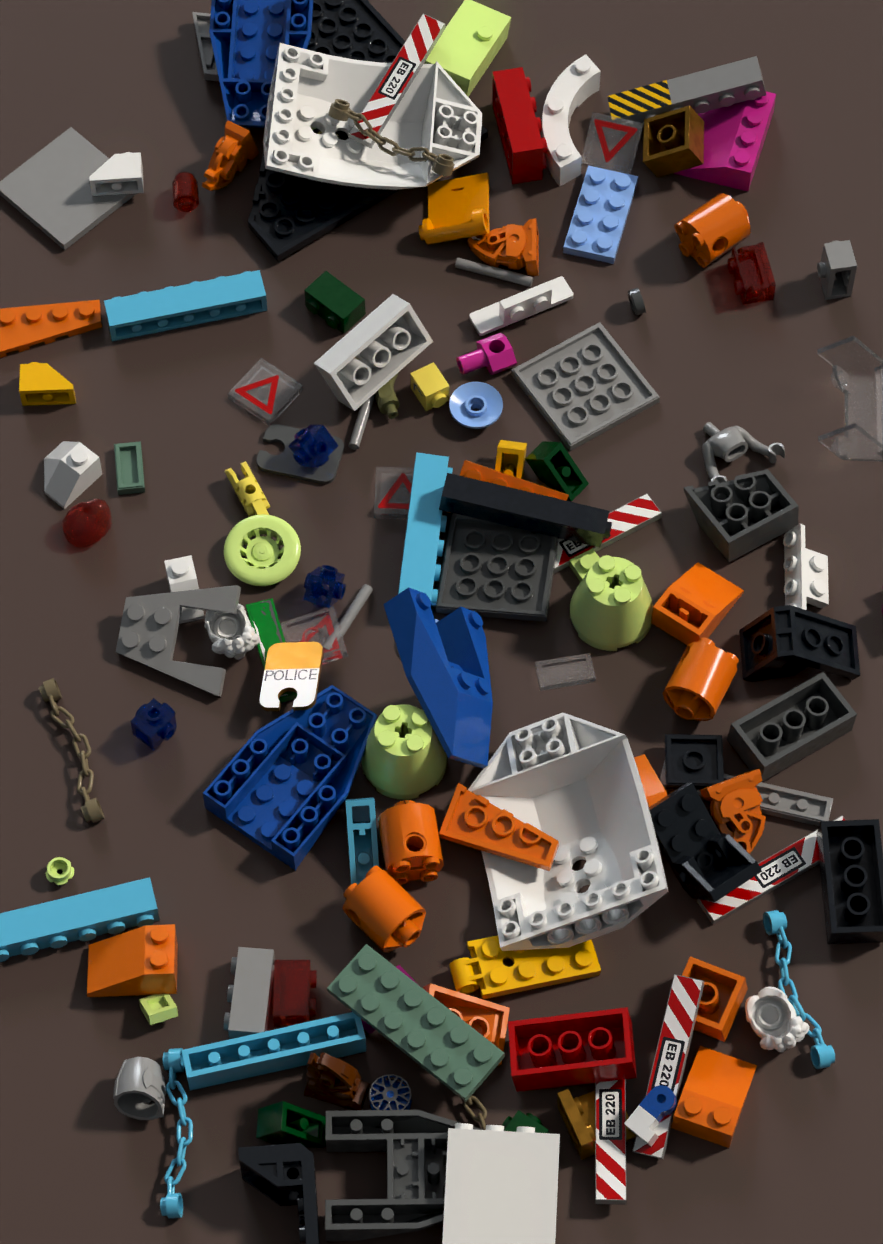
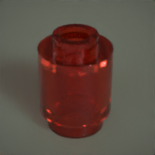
(185, 192)

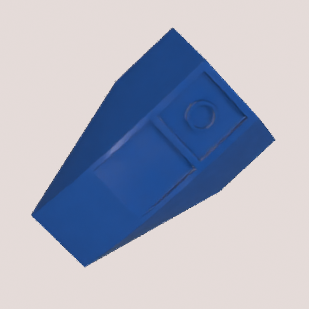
(246, 47)

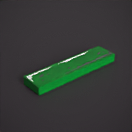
(267, 625)

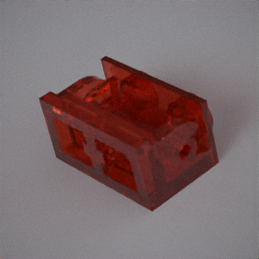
(752, 274)
(293, 992)

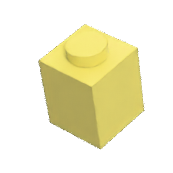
(430, 386)

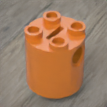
(713, 229)
(700, 680)
(411, 842)
(384, 910)

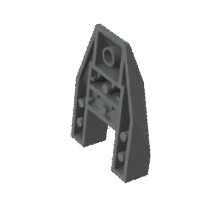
(415, 1171)

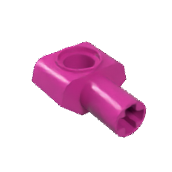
(486, 357)

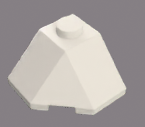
(70, 472)

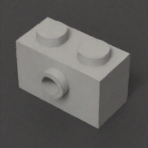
(837, 269)

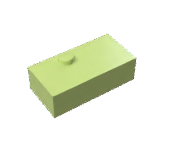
(470, 43)

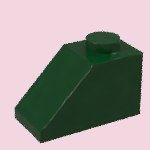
(557, 469)
(291, 1124)

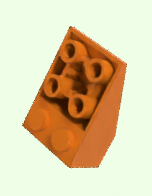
(695, 604)

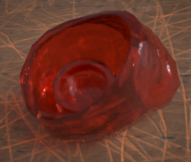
(87, 523)

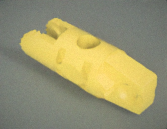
(248, 491)

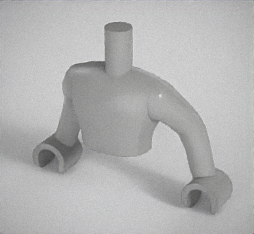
(732, 444)

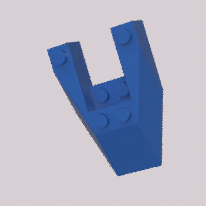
(447, 672)

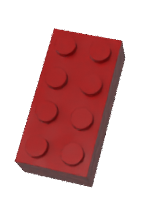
(518, 125)
(572, 1049)

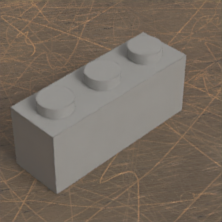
(250, 993)

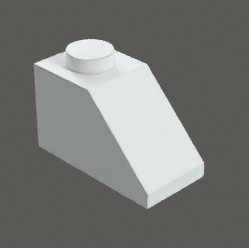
(118, 176)
(182, 577)

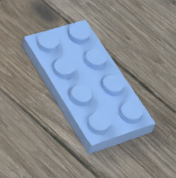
(600, 214)

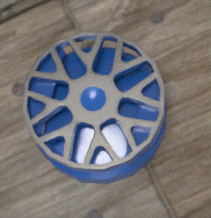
(390, 1094)

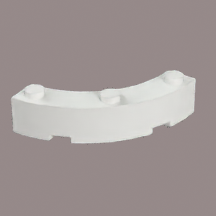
(567, 93)

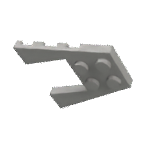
(151, 631)

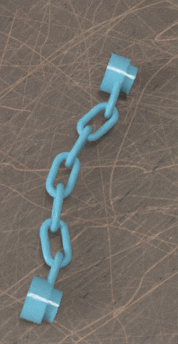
(775, 923)
(173, 1203)

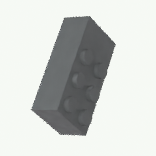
(792, 726)

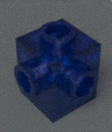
(313, 446)
(317, 588)
(154, 723)

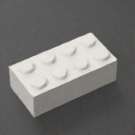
(373, 352)

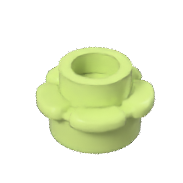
(56, 864)

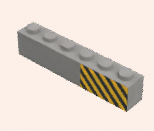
(701, 90)

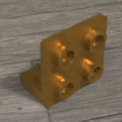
(579, 1119)

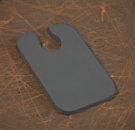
(285, 464)

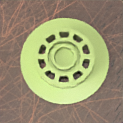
(262, 551)

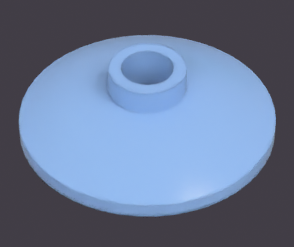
(478, 396)

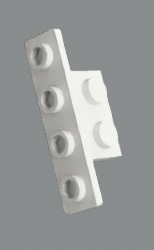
(521, 306)
(804, 572)

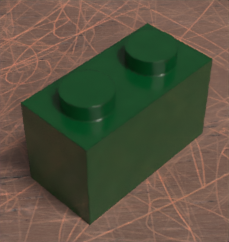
(334, 302)

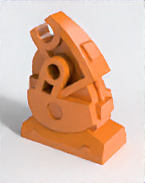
(229, 156)
(510, 246)
(738, 806)

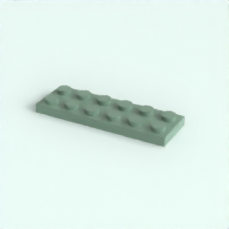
(416, 1022)

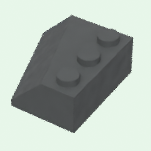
(743, 512)

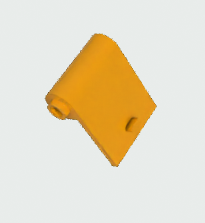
(457, 209)

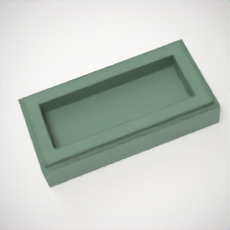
(129, 468)

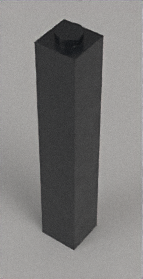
(525, 510)

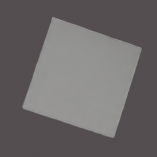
(56, 189)
(585, 386)

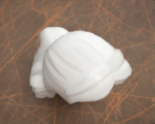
(231, 633)
(775, 1020)

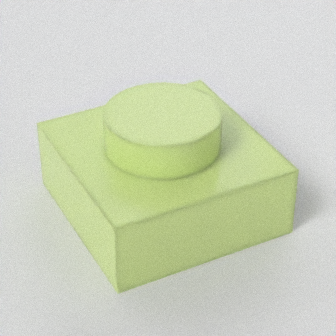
(582, 563)
(158, 1008)

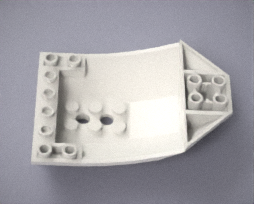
(429, 115)
(589, 796)

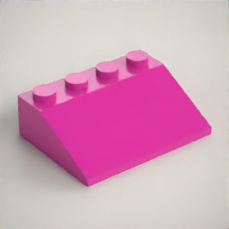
(733, 142)

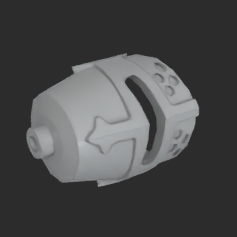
(136, 1086)

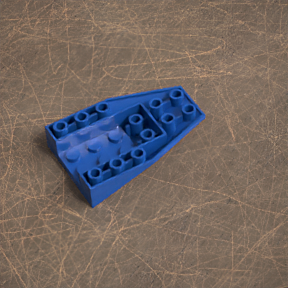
(293, 775)

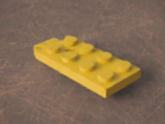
(530, 968)

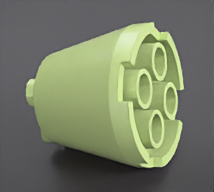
(612, 605)
(403, 753)

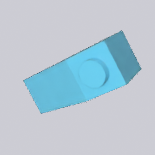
(361, 837)

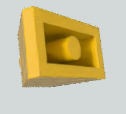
(44, 386)
(511, 458)

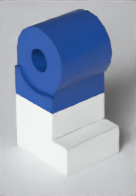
(649, 1113)

